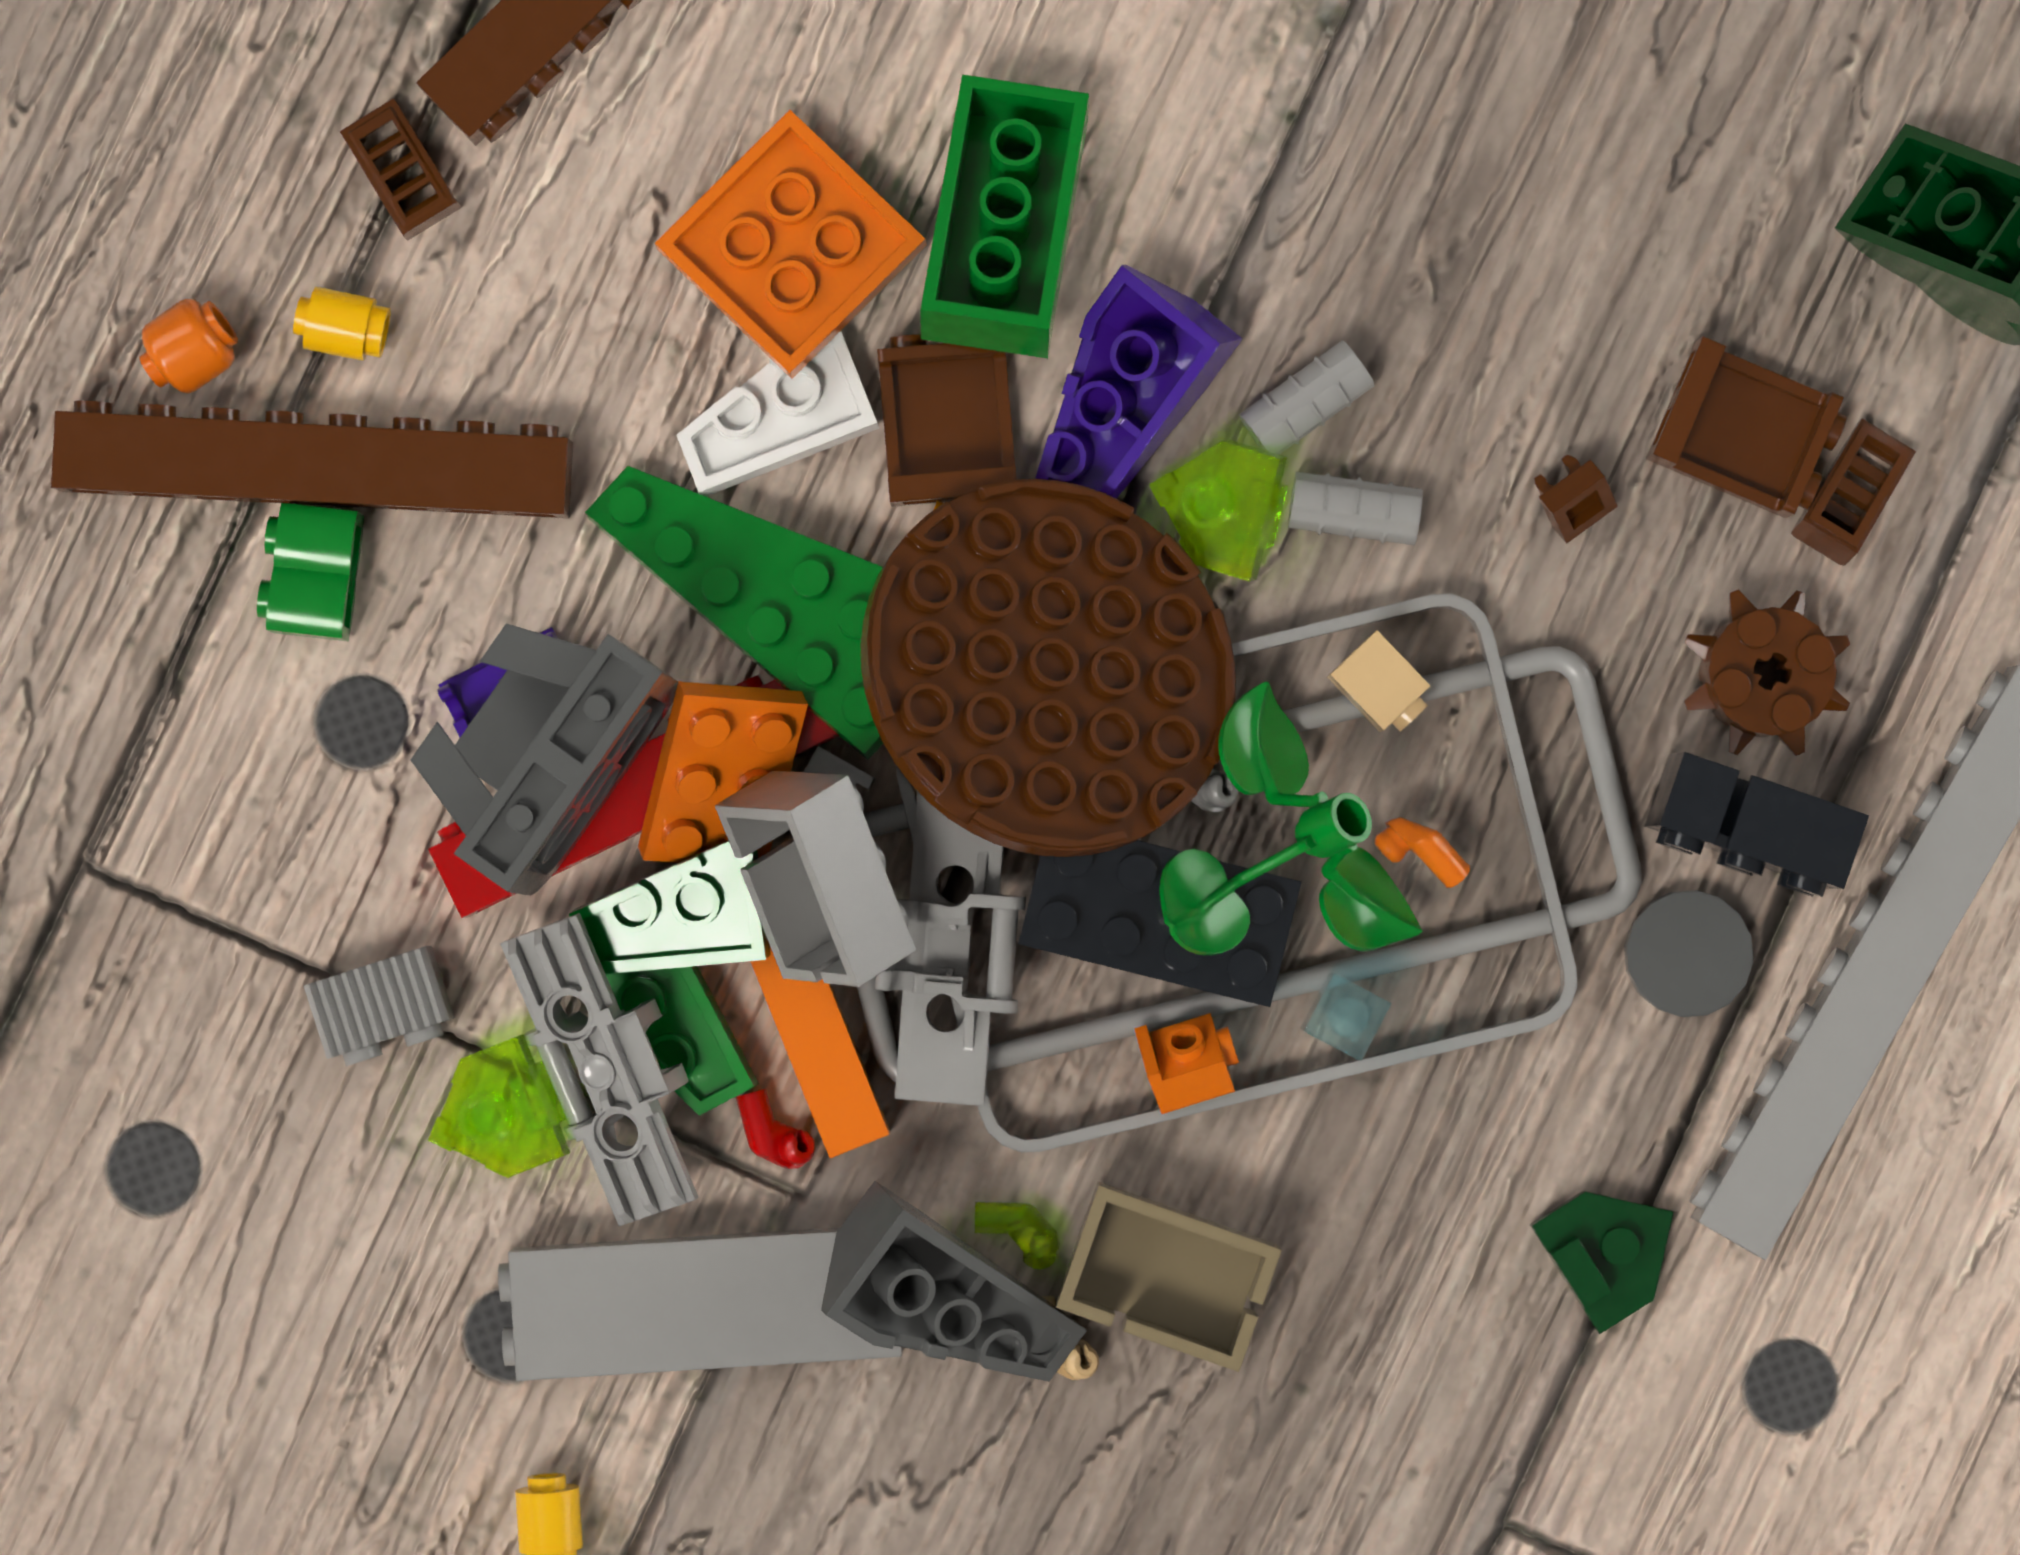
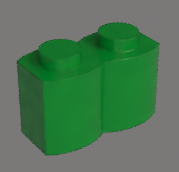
(312, 571)

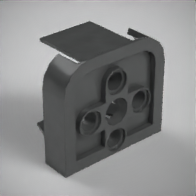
(549, 744)

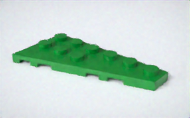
(762, 586)

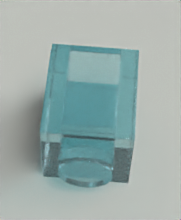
(1345, 1016)

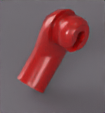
(771, 1138)

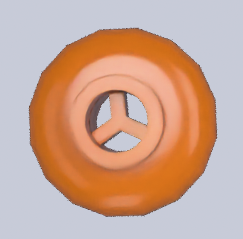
(188, 346)

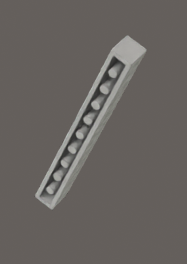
(1871, 981)

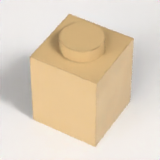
(1381, 684)

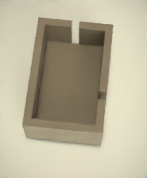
(1169, 1274)

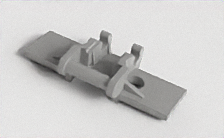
(931, 1061)
(612, 1064)

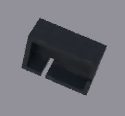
(1755, 824)

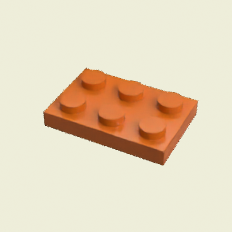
(712, 749)

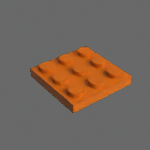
(791, 244)

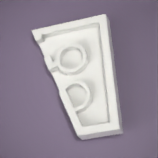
(778, 420)

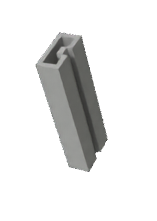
(673, 1305)

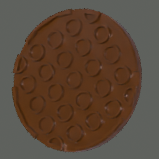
(1047, 668)

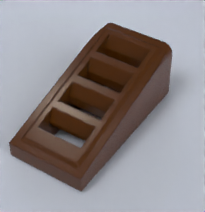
(427, 212)
(1821, 531)

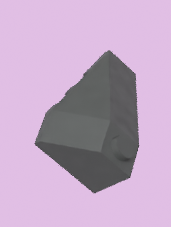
(926, 1290)

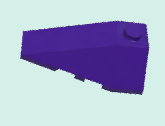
(1133, 380)

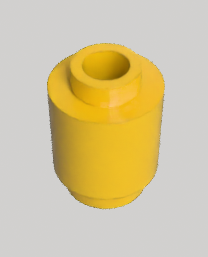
(342, 324)
(549, 1516)

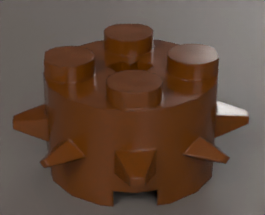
(1754, 637)

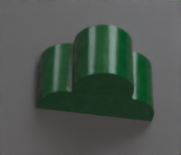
(1947, 225)

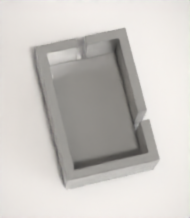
(825, 887)

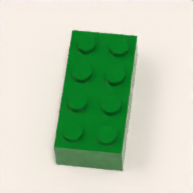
(1004, 216)

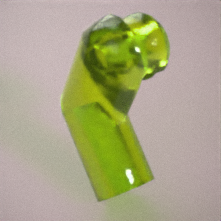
(1024, 1225)

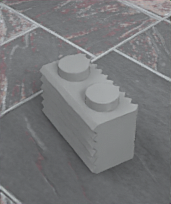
(380, 1003)

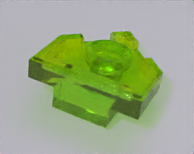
(1226, 506)
(502, 1111)

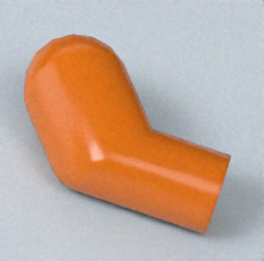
(1427, 844)

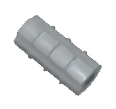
(1307, 399)
(1355, 508)

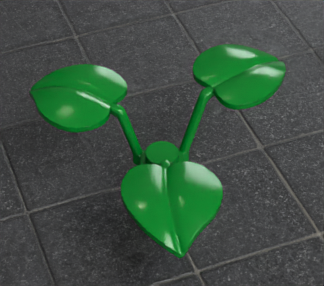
(1360, 899)

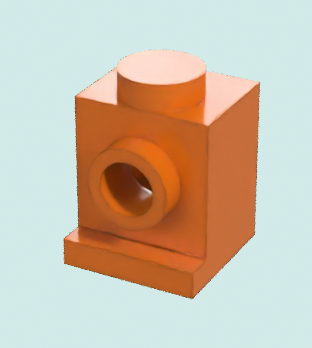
(1187, 1062)

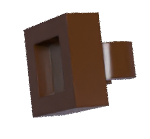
(1577, 499)

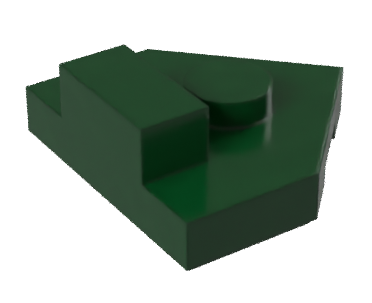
(1606, 1253)

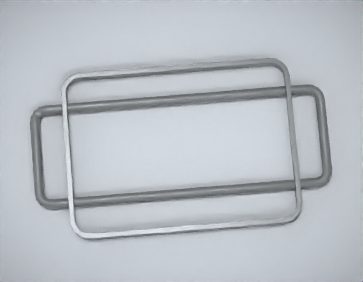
(1553, 919)

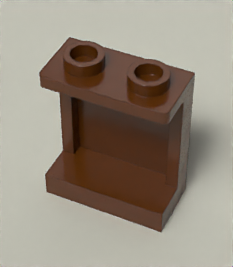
(944, 419)
(1747, 430)

